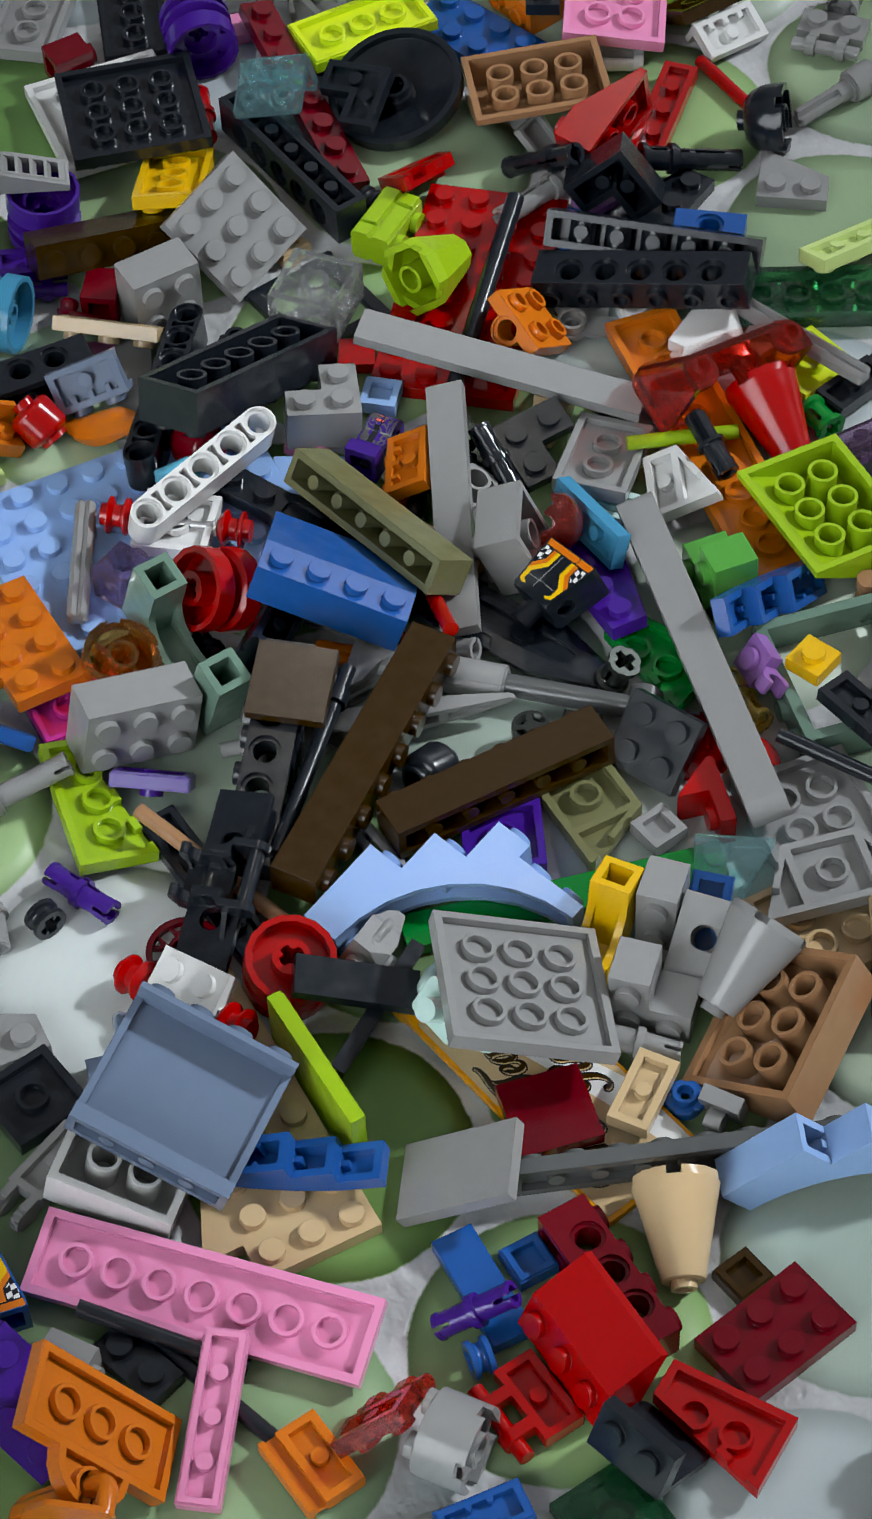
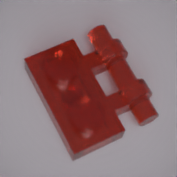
(382, 1415)

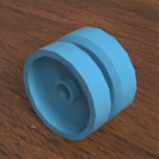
(16, 312)

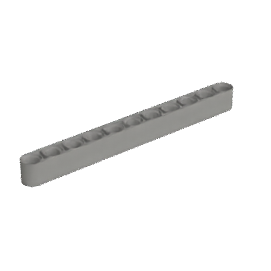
(704, 662)

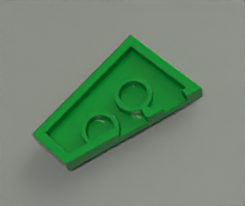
(659, 662)

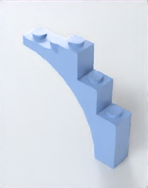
(441, 873)

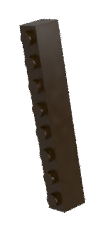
(364, 764)

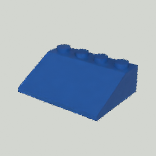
(331, 582)

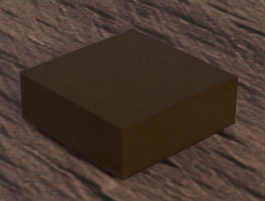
(741, 1275)

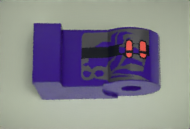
(372, 444)

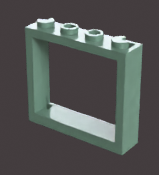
(793, 629)

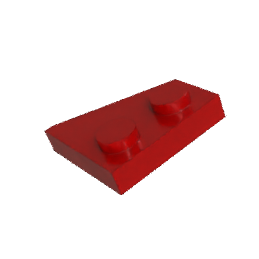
(418, 172)

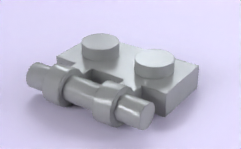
(831, 34)

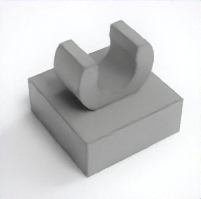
(721, 1108)

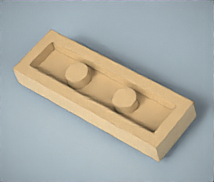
(109, 330)

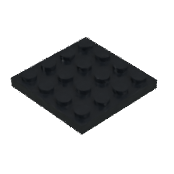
(133, 110)

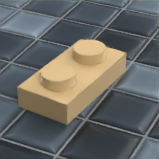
(642, 1093)

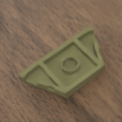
(593, 813)

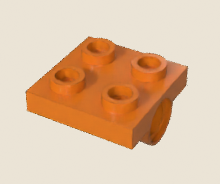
(535, 327)

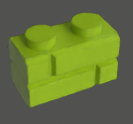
(386, 223)

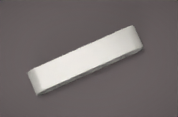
(197, 490)

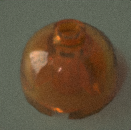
(118, 650)

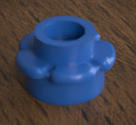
(684, 1108)

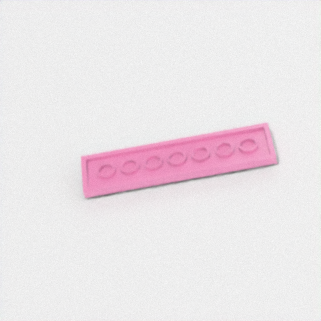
(185, 1287)

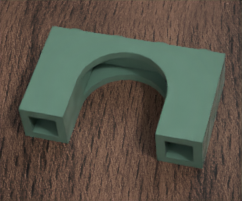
(156, 602)

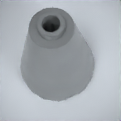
(745, 958)

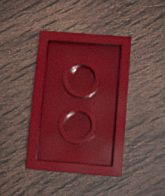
(775, 1333)

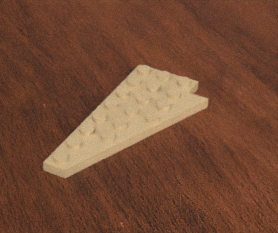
(284, 1226)

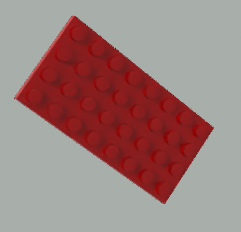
(470, 217)

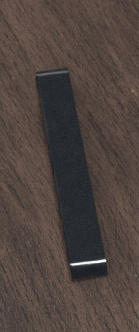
(146, 445)

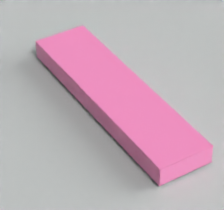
(212, 1420)

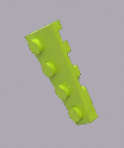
(95, 821)

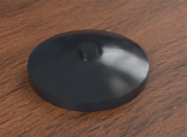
(422, 94)

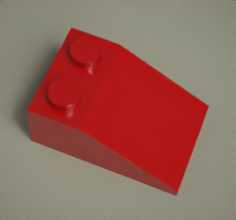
(607, 113)

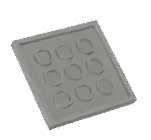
(523, 988)

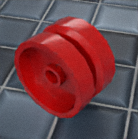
(217, 588)
(270, 959)

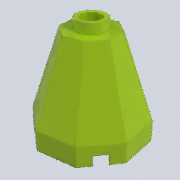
(425, 270)

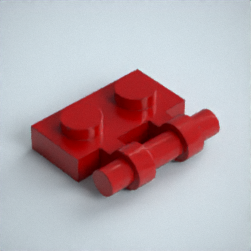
(537, 1398)

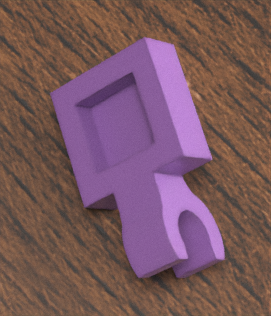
(759, 666)

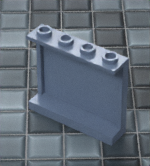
(182, 1094)

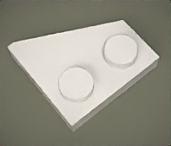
(677, 483)

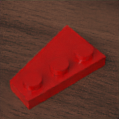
(727, 1423)

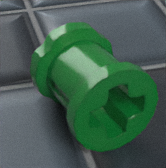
(817, 403)

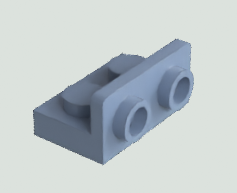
(88, 383)

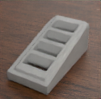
(20, 172)

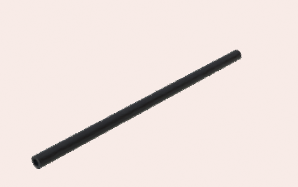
(480, 304)

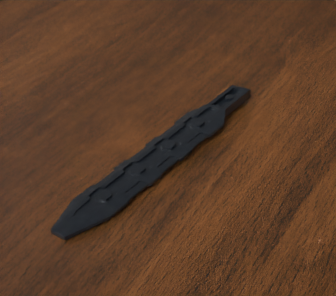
(537, 652)

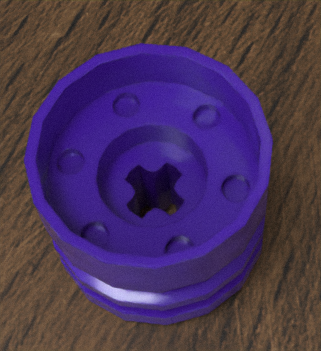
(204, 31)
(42, 210)

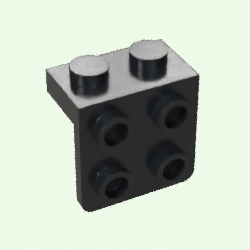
(646, 1446)

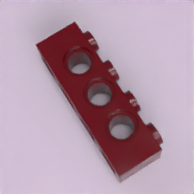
(581, 1224)

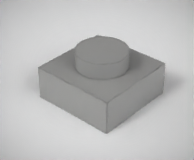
(658, 829)

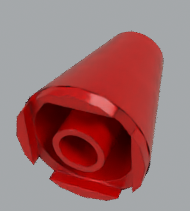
(771, 407)

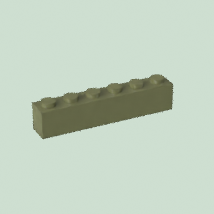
(378, 521)

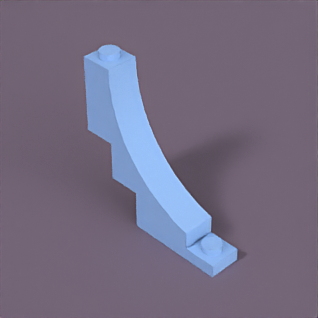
(796, 1156)

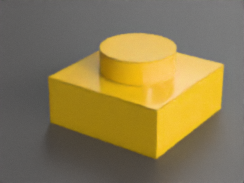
(812, 660)

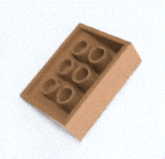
(532, 79)
(788, 1036)

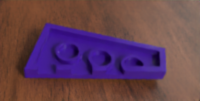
(622, 608)

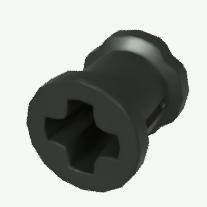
(615, 666)

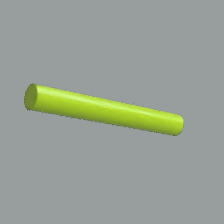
(677, 437)

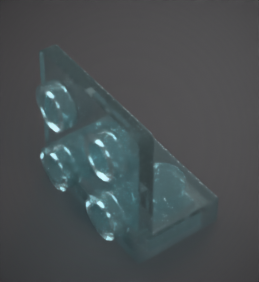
(273, 85)

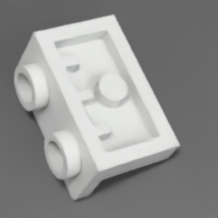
(728, 31)

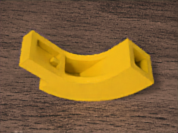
(612, 905)

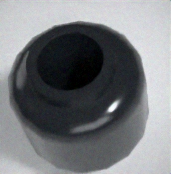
(426, 761)

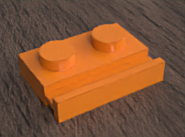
(309, 1466)

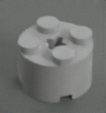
(451, 1439)

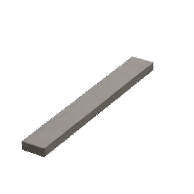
(498, 364)
(453, 491)

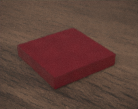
(554, 1111)

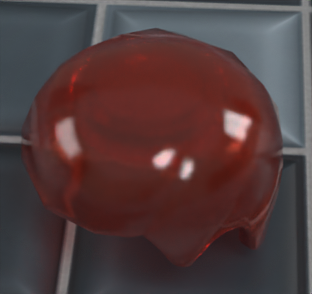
(566, 520)

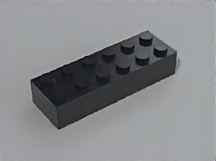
(235, 374)

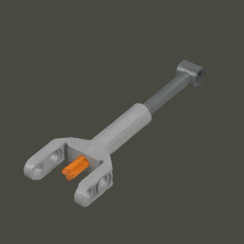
(478, 677)

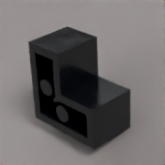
(615, 171)

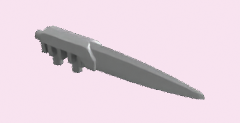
(448, 709)

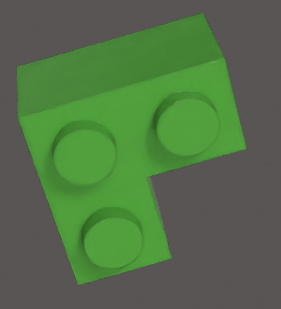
(718, 565)

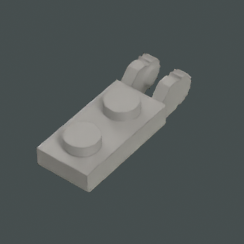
(30, 1182)

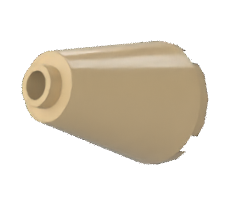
(678, 1221)

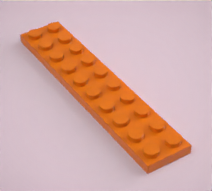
(645, 338)

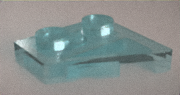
(732, 856)

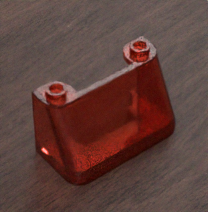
(674, 380)

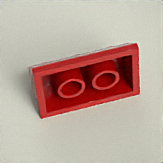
(592, 1337)

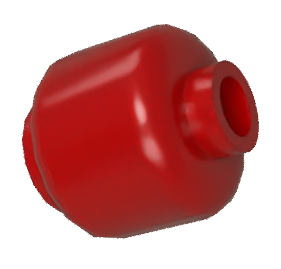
(38, 421)

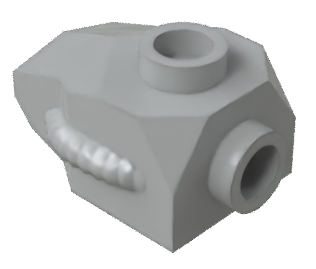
(377, 939)

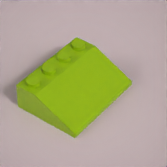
(818, 504)

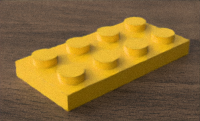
(170, 179)

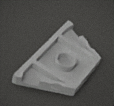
(822, 876)

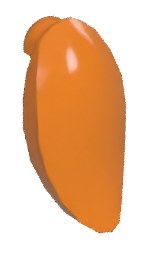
(101, 427)

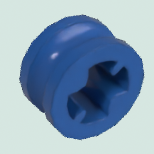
(479, 1357)

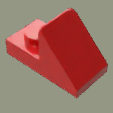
(707, 797)

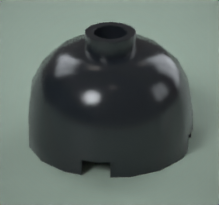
(767, 118)

